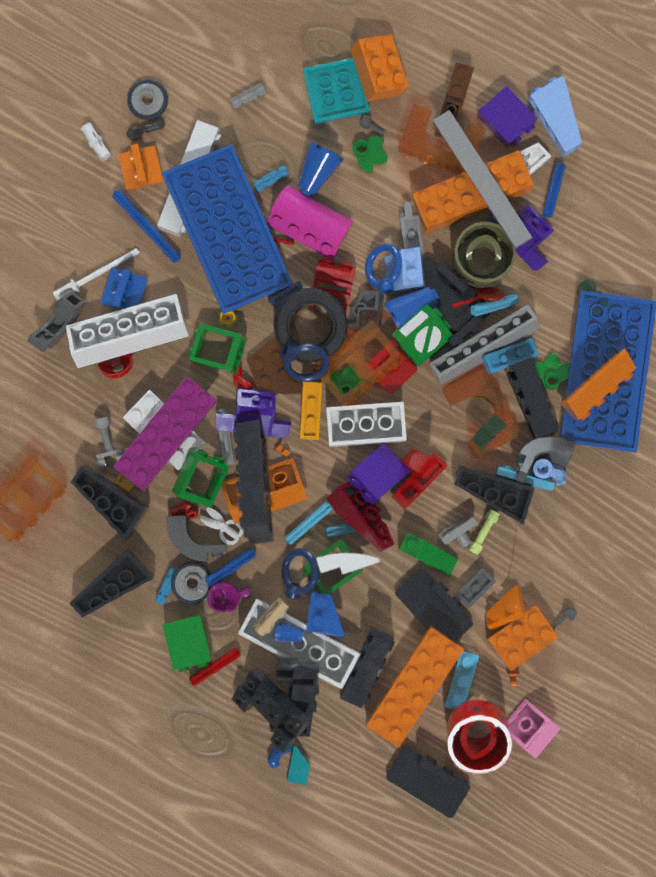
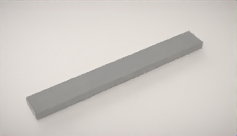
(482, 179)

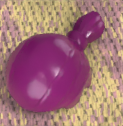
(225, 597)

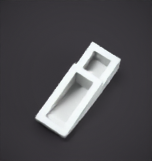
(346, 561)

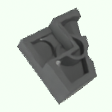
(367, 308)

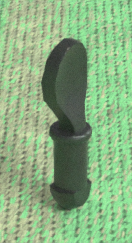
(136, 132)

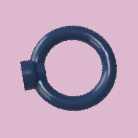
(290, 353)
(293, 589)

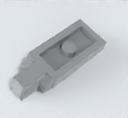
(410, 228)

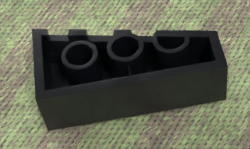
(531, 398)
(499, 492)
(111, 501)
(116, 580)
(367, 667)

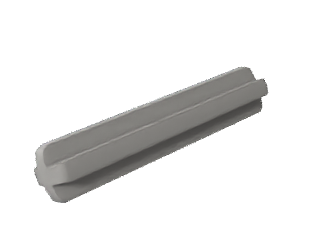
(225, 443)

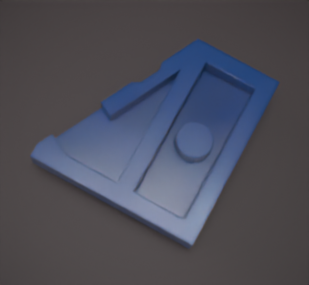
(323, 616)

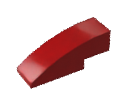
(419, 464)
(414, 487)

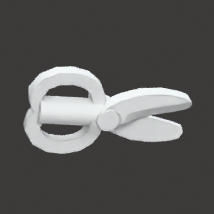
(219, 523)

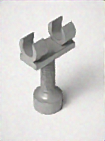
(102, 424)

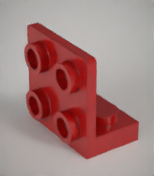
(395, 377)

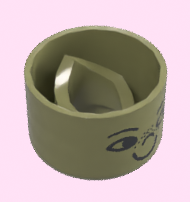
(489, 236)

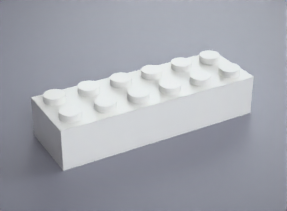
(126, 331)
(333, 657)

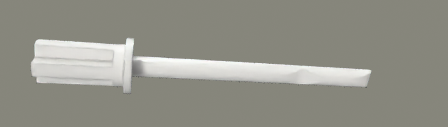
(74, 286)

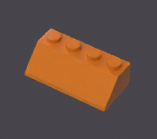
(598, 385)
(284, 484)

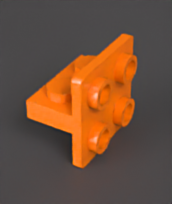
(140, 167)

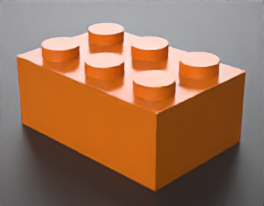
(379, 67)
(522, 638)

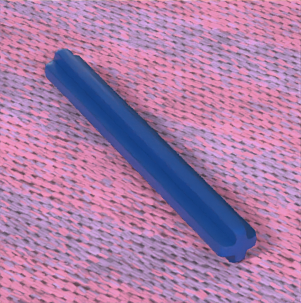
(146, 226)

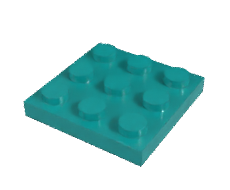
(335, 91)

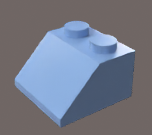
(412, 271)

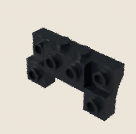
(302, 687)
(274, 706)

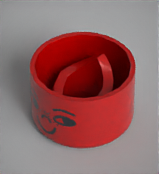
(478, 754)

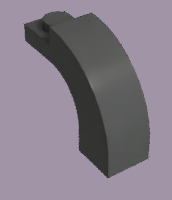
(55, 327)
(550, 448)
(179, 535)

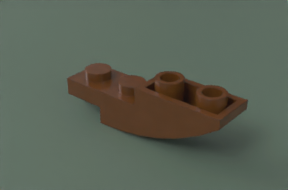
(456, 91)

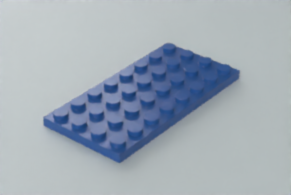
(227, 229)
(596, 339)

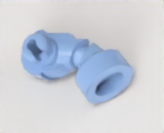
(545, 469)

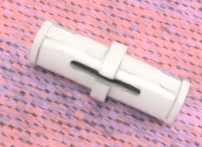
(95, 142)

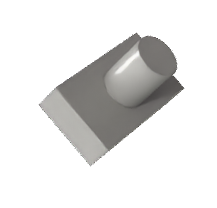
(458, 531)

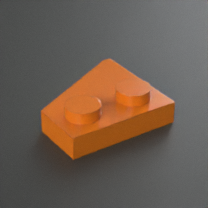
(506, 610)

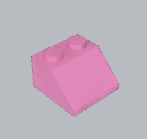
(531, 728)

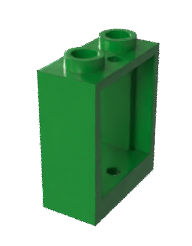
(235, 353)
(180, 487)
(320, 588)

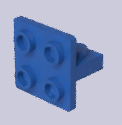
(123, 289)

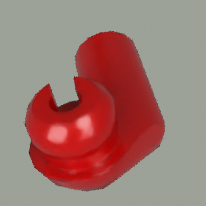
(240, 382)
(185, 508)

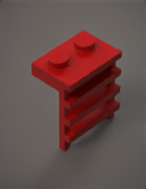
(336, 274)

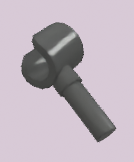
(366, 124)
(568, 613)

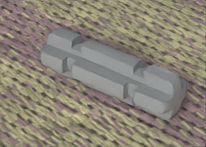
(247, 96)

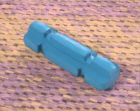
(271, 178)
(165, 588)

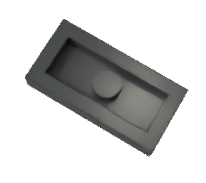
(475, 588)

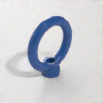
(386, 284)

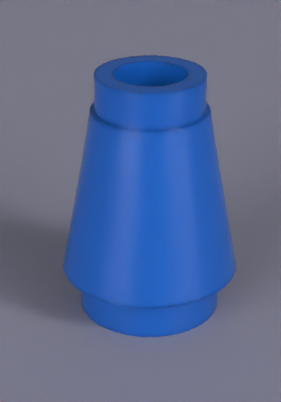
(287, 633)

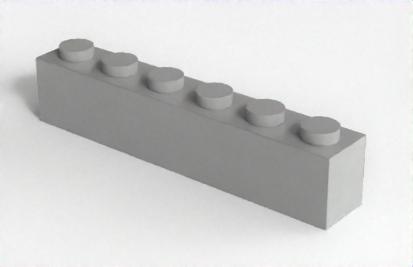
(470, 353)

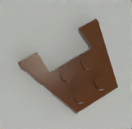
(269, 370)

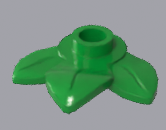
(372, 155)
(552, 369)
(346, 379)

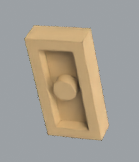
(266, 622)

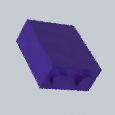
(507, 117)
(377, 474)

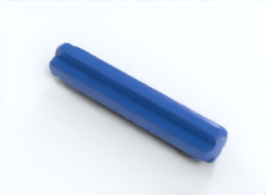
(554, 190)
(230, 567)

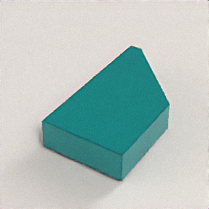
(298, 768)

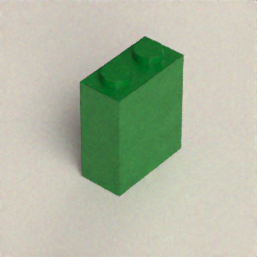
(187, 643)

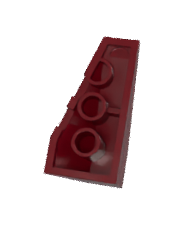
(361, 515)

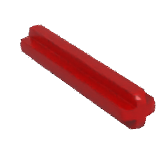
(214, 666)

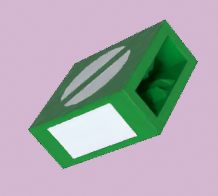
(423, 334)

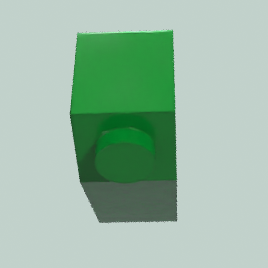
(428, 553)

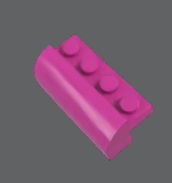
(309, 222)

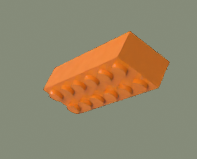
(459, 199)
(414, 686)

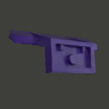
(538, 229)
(254, 406)

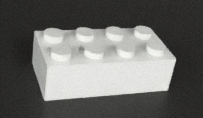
(142, 414)
(366, 424)

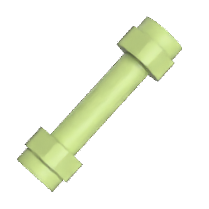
(491, 517)

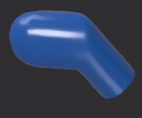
(274, 757)

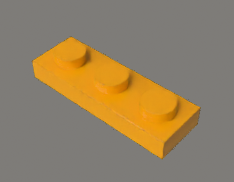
(311, 410)

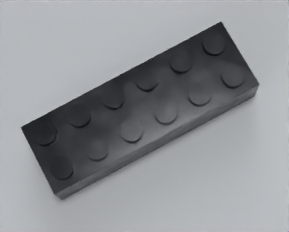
(253, 483)

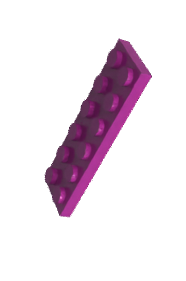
(165, 433)

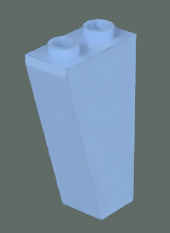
(556, 114)

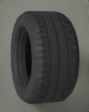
(311, 296)

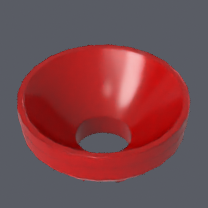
(107, 366)

